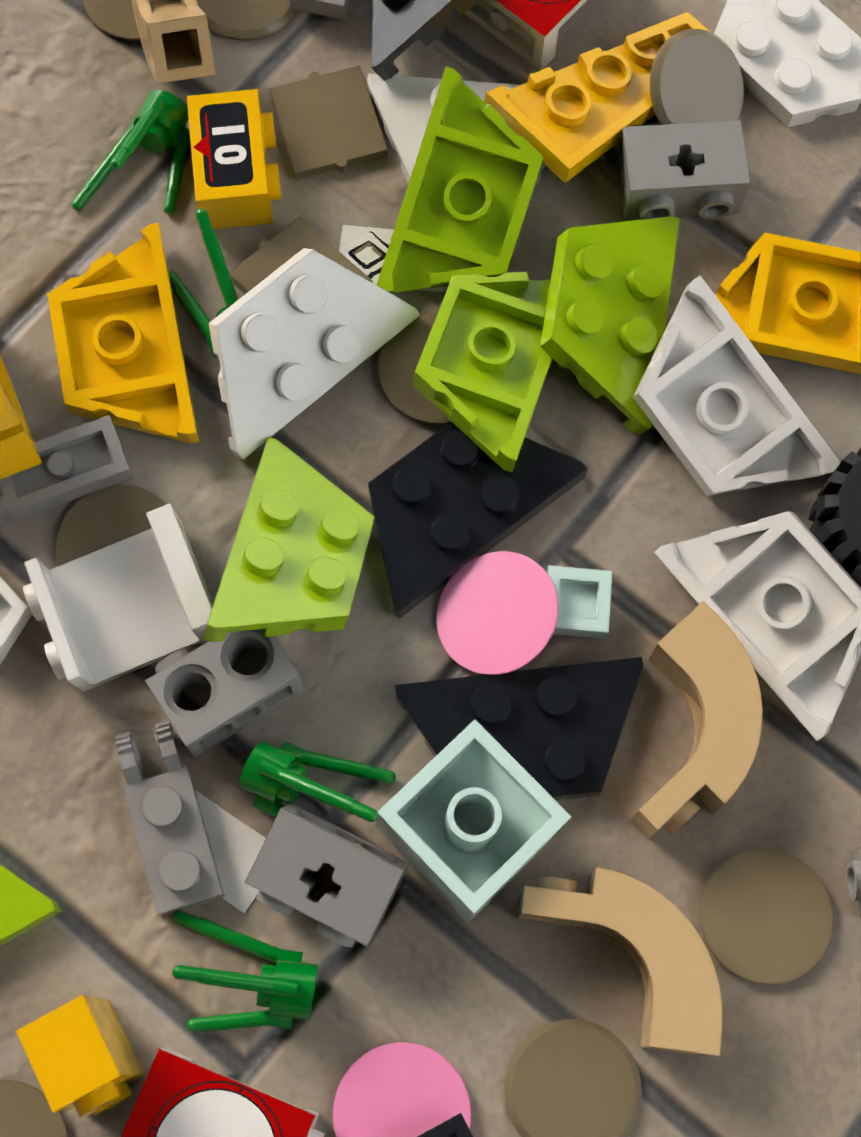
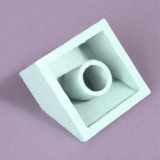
(471, 820)

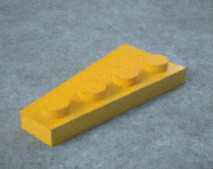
(583, 107)

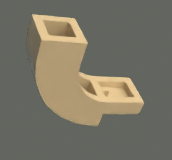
(174, 39)
(726, 707)
(673, 962)

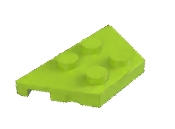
(462, 195)
(611, 306)
(487, 359)
(292, 553)

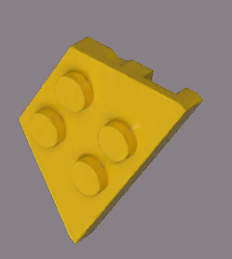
(798, 301)
(123, 342)

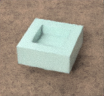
(582, 601)

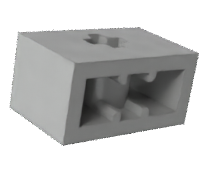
(682, 170)
(306, 843)

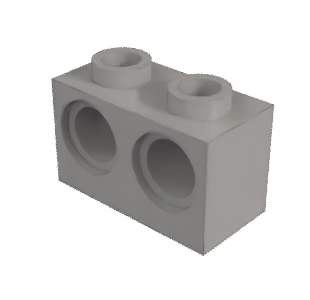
(234, 697)

